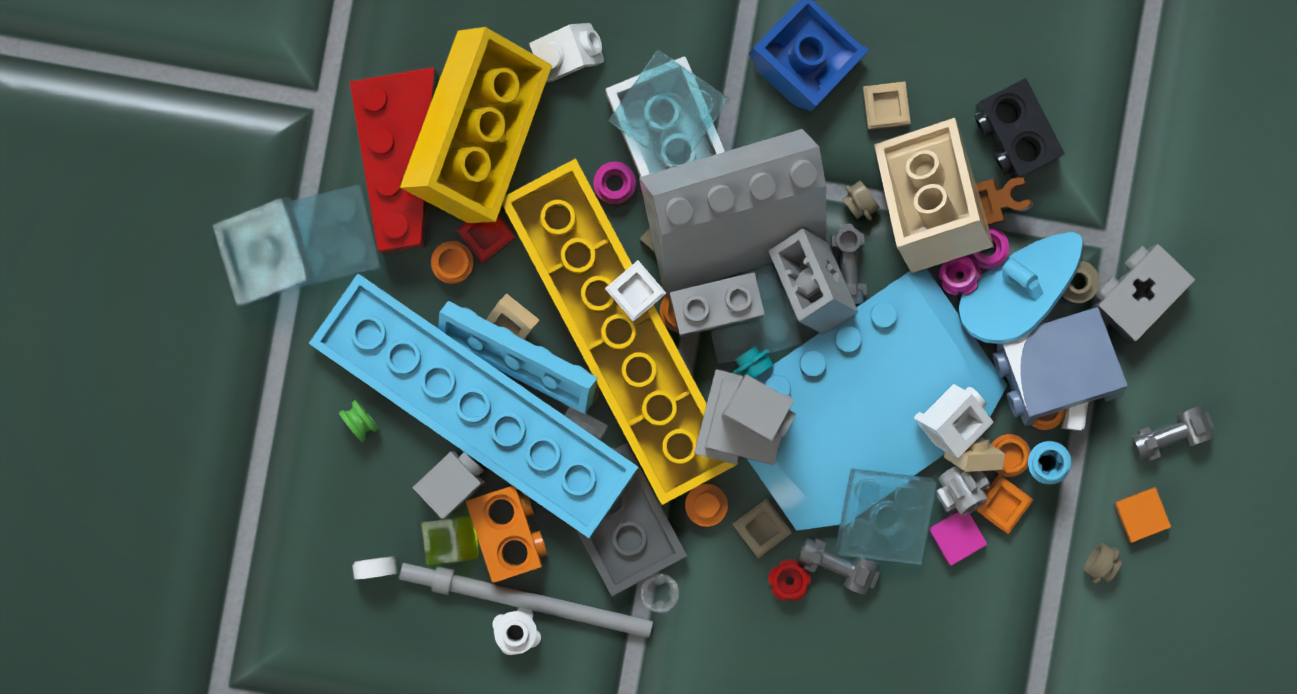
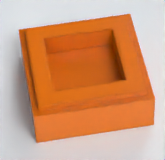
(1004, 504)
(1142, 514)

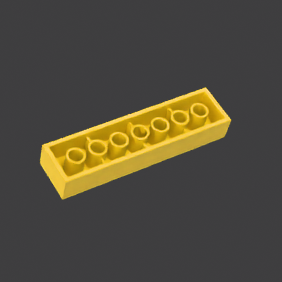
(632, 360)

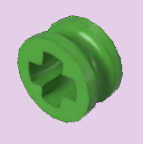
(359, 420)

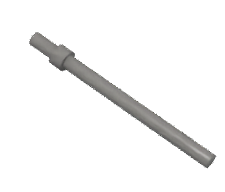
(443, 580)

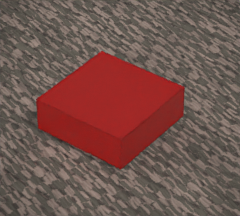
(486, 237)

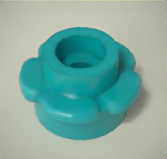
(753, 362)

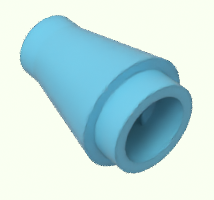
(1059, 466)

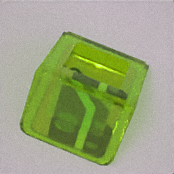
(449, 540)

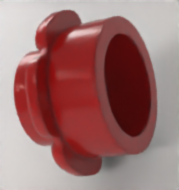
(777, 578)

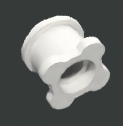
(523, 618)

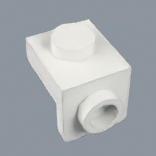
(569, 49)

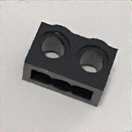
(1029, 125)

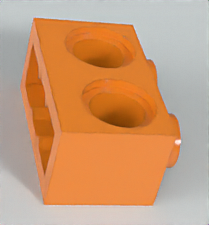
(495, 536)

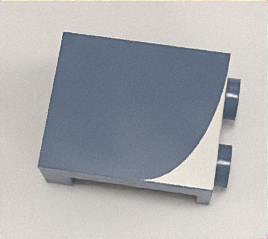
(1060, 366)

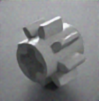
(962, 490)

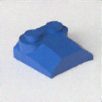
(806, 55)

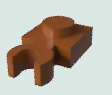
(996, 200)

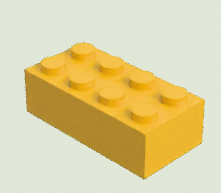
(476, 125)

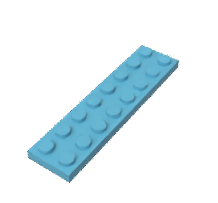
(474, 406)

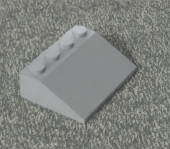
(733, 208)

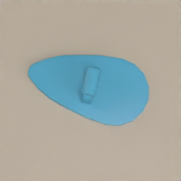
(1021, 290)

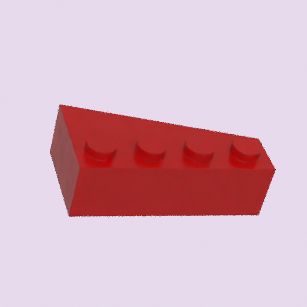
(388, 123)

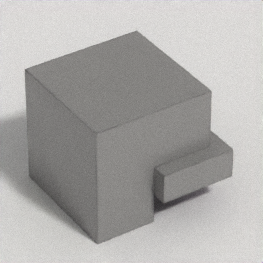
(724, 439)

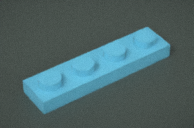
(519, 357)

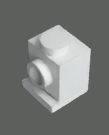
(955, 420)

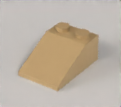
(932, 196)

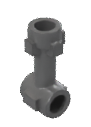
(847, 242)
(1193, 425)
(860, 573)

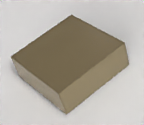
(762, 528)

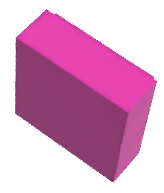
(957, 537)

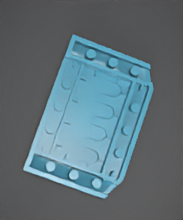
(860, 396)

